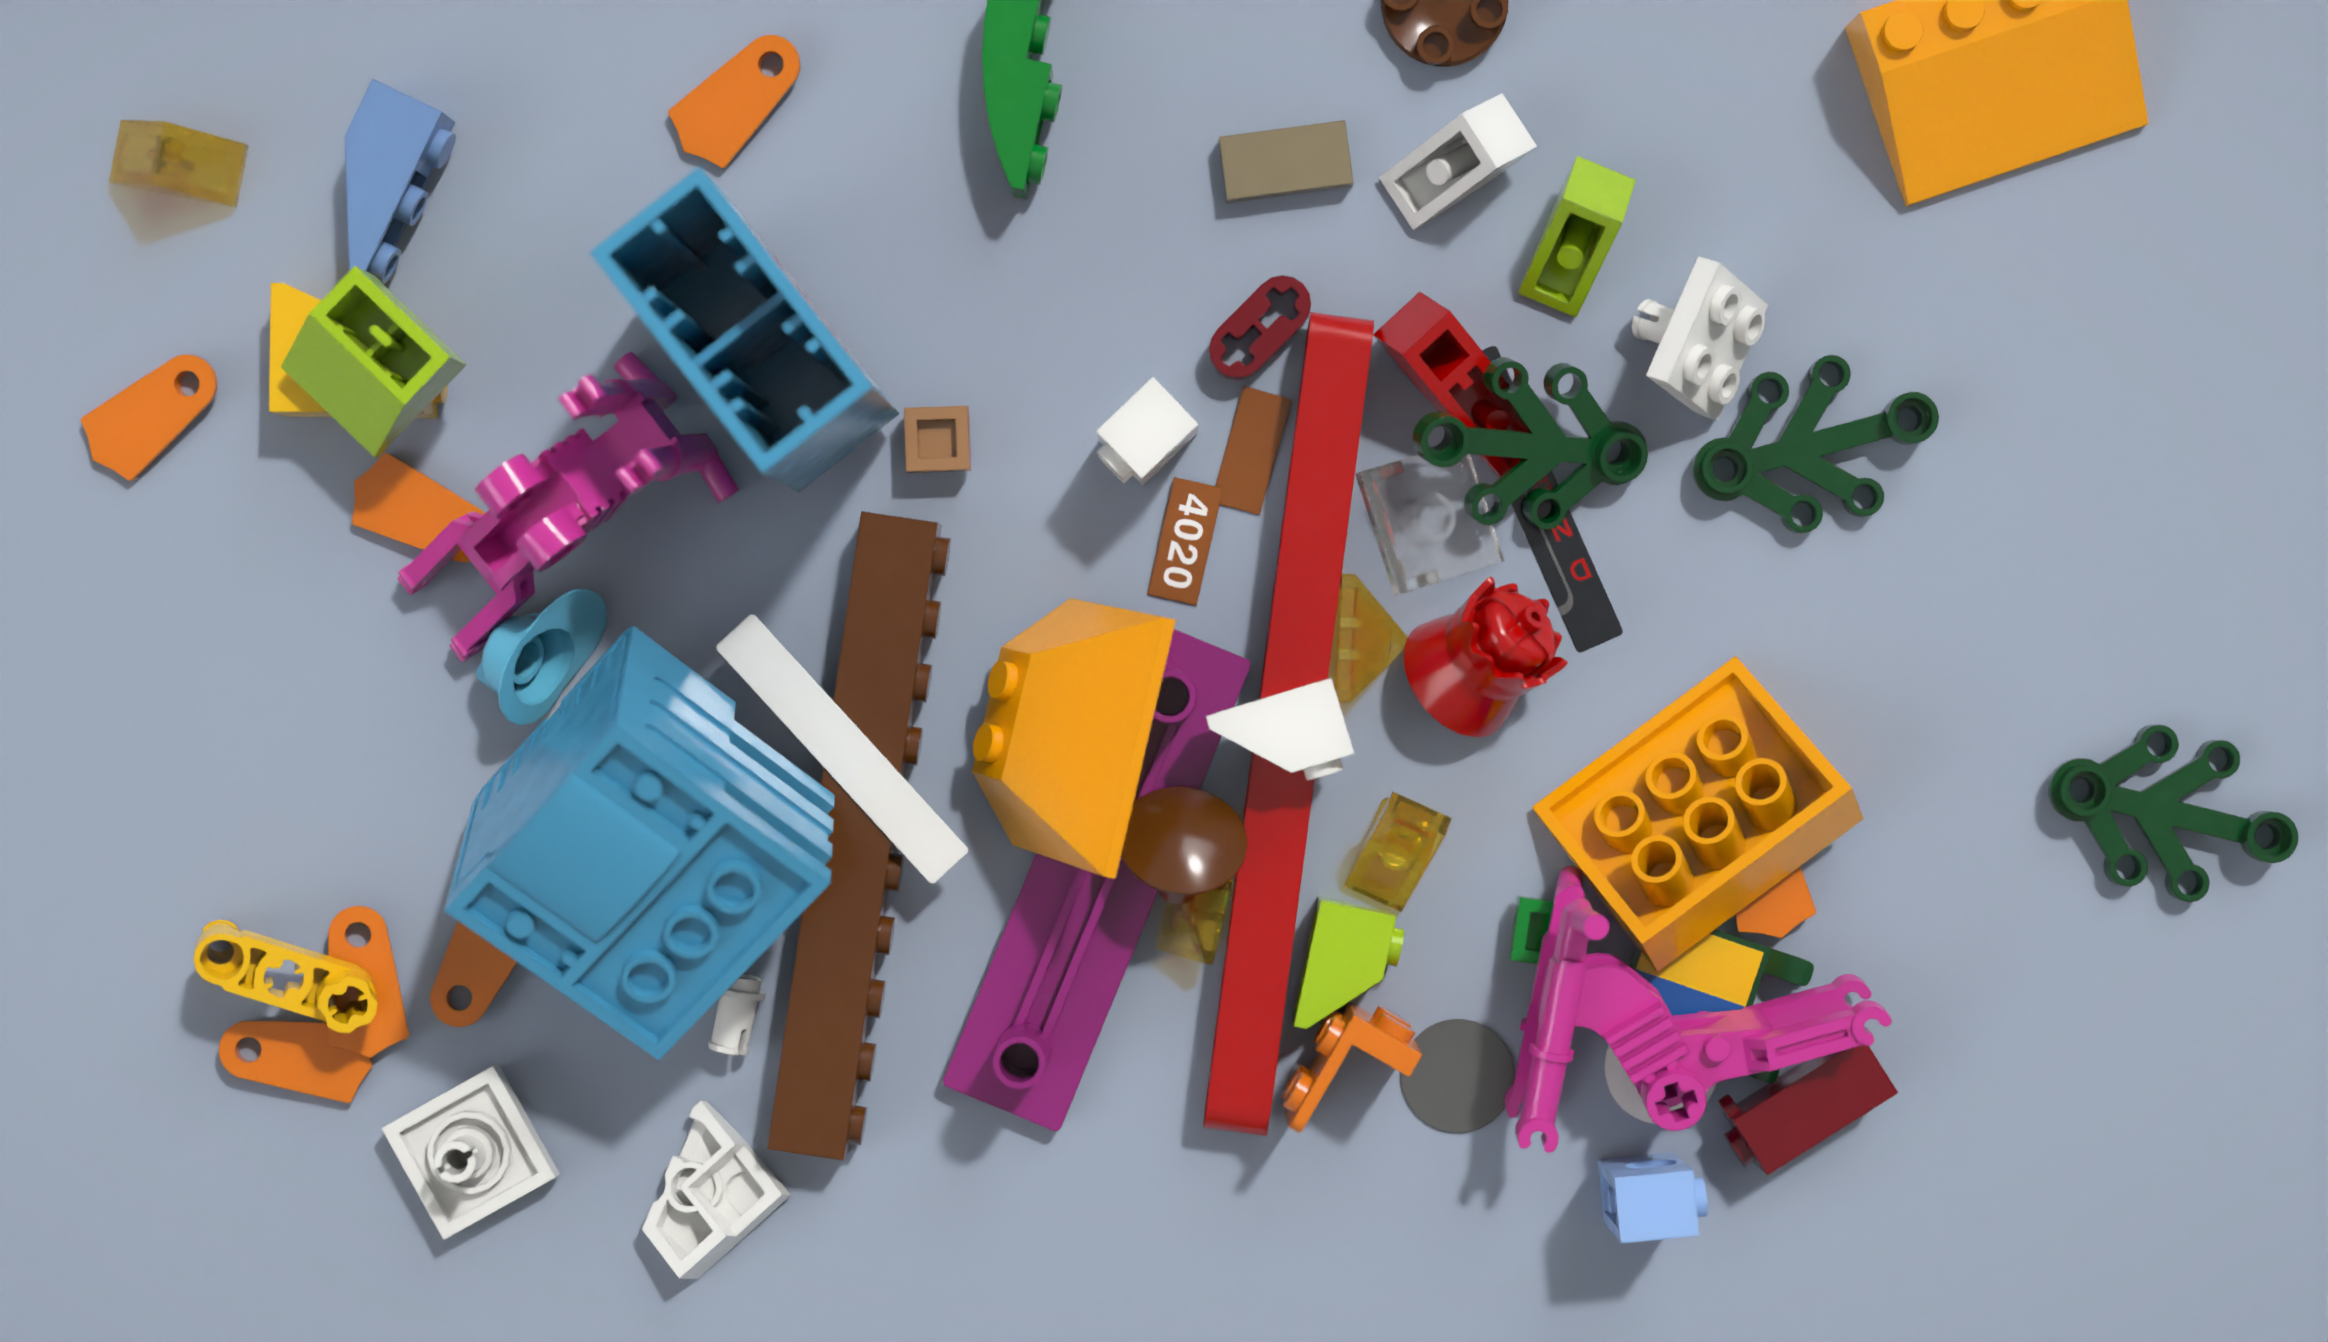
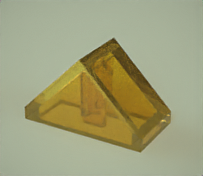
(178, 162)

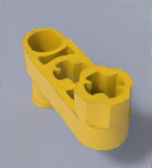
(244, 966)

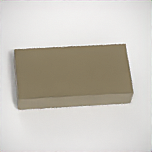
(1286, 161)

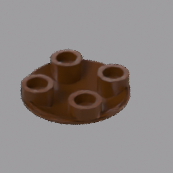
(1444, 30)
(1183, 842)

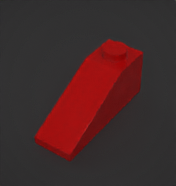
(1448, 369)

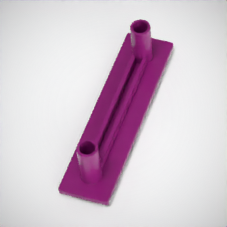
(1078, 928)

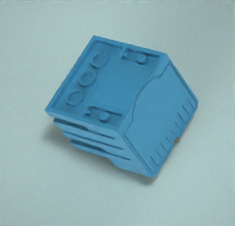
(642, 846)

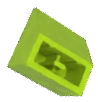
(369, 360)

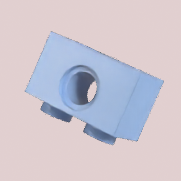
(1651, 1197)

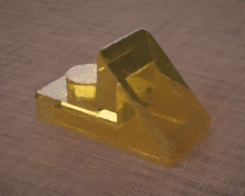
(1397, 850)

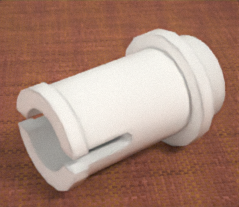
(736, 1016)

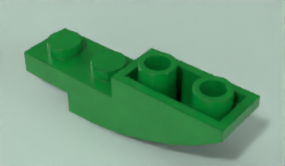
(1017, 88)

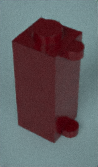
(1805, 1107)

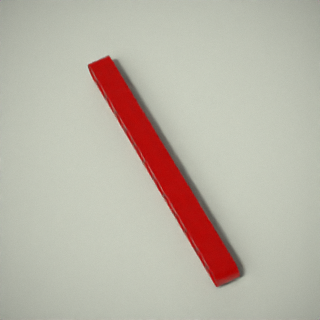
(1294, 656)

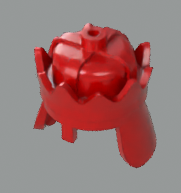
(1482, 658)

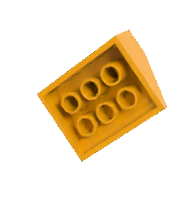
(1994, 84)
(1699, 812)

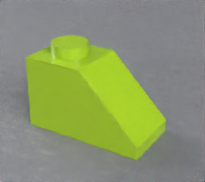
(1577, 236)
(1344, 957)

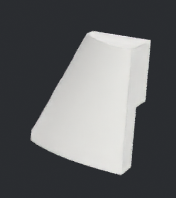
(710, 1196)

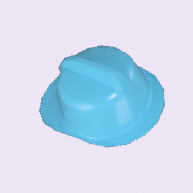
(539, 653)

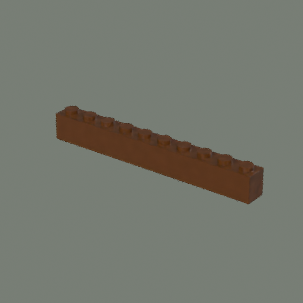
(846, 924)

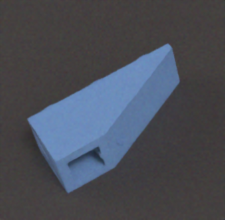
(387, 164)

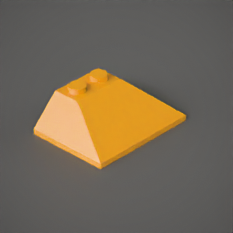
(1072, 730)

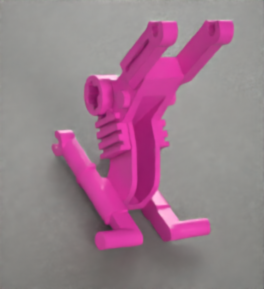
(551, 504)
(1649, 1041)

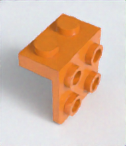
(1380, 1035)

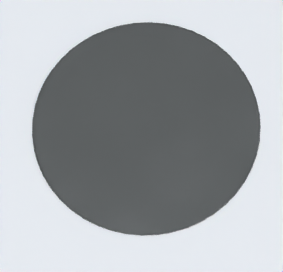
(1459, 1076)

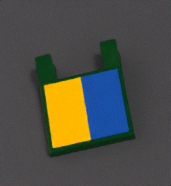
(1721, 976)

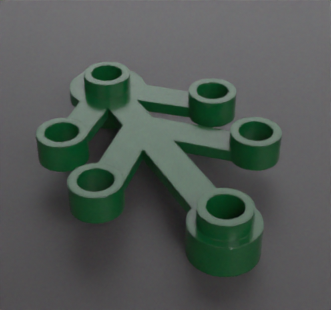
(1539, 448)
(1801, 448)
(2158, 810)

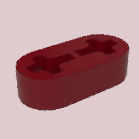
(1249, 317)

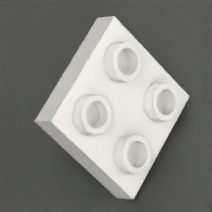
(1703, 337)
(470, 1151)

